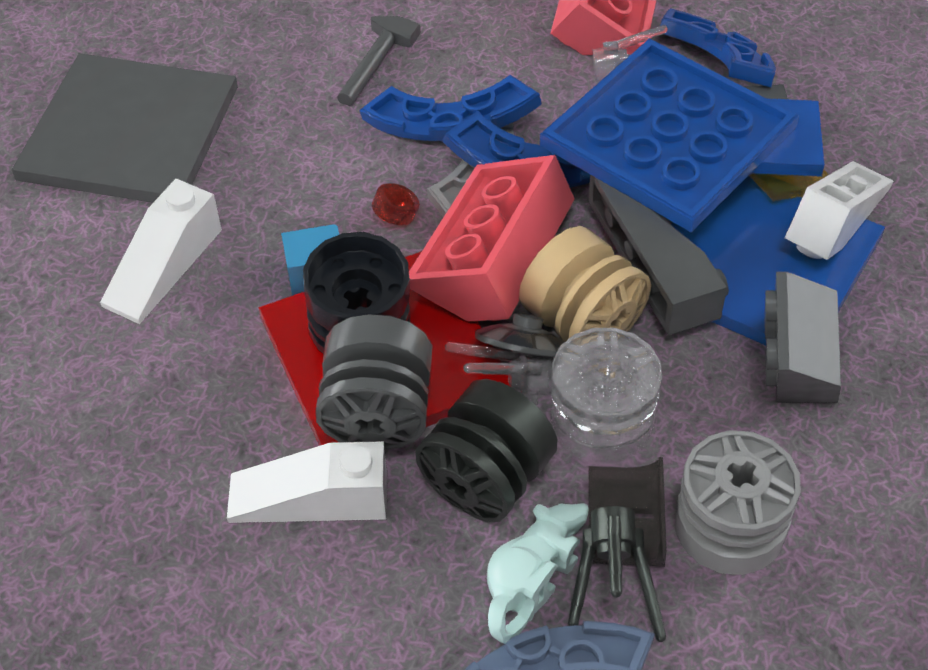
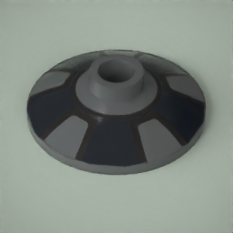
(521, 335)

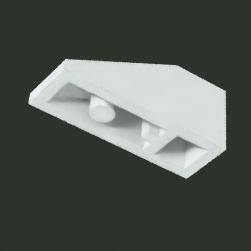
(836, 209)
(162, 250)
(313, 485)

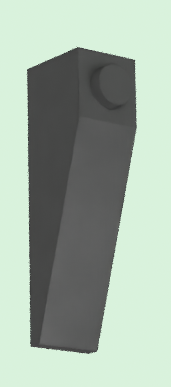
(682, 279)

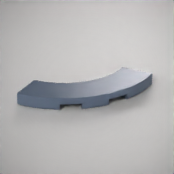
(572, 648)

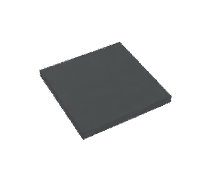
(125, 128)

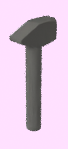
(390, 31)

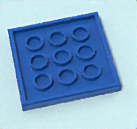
(669, 133)
(750, 245)

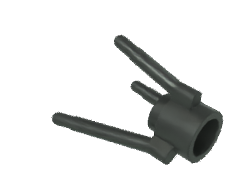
(614, 537)

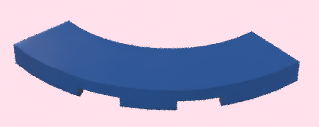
(731, 48)
(429, 121)
(482, 142)

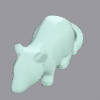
(523, 567)

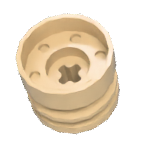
(583, 285)

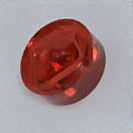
(395, 204)

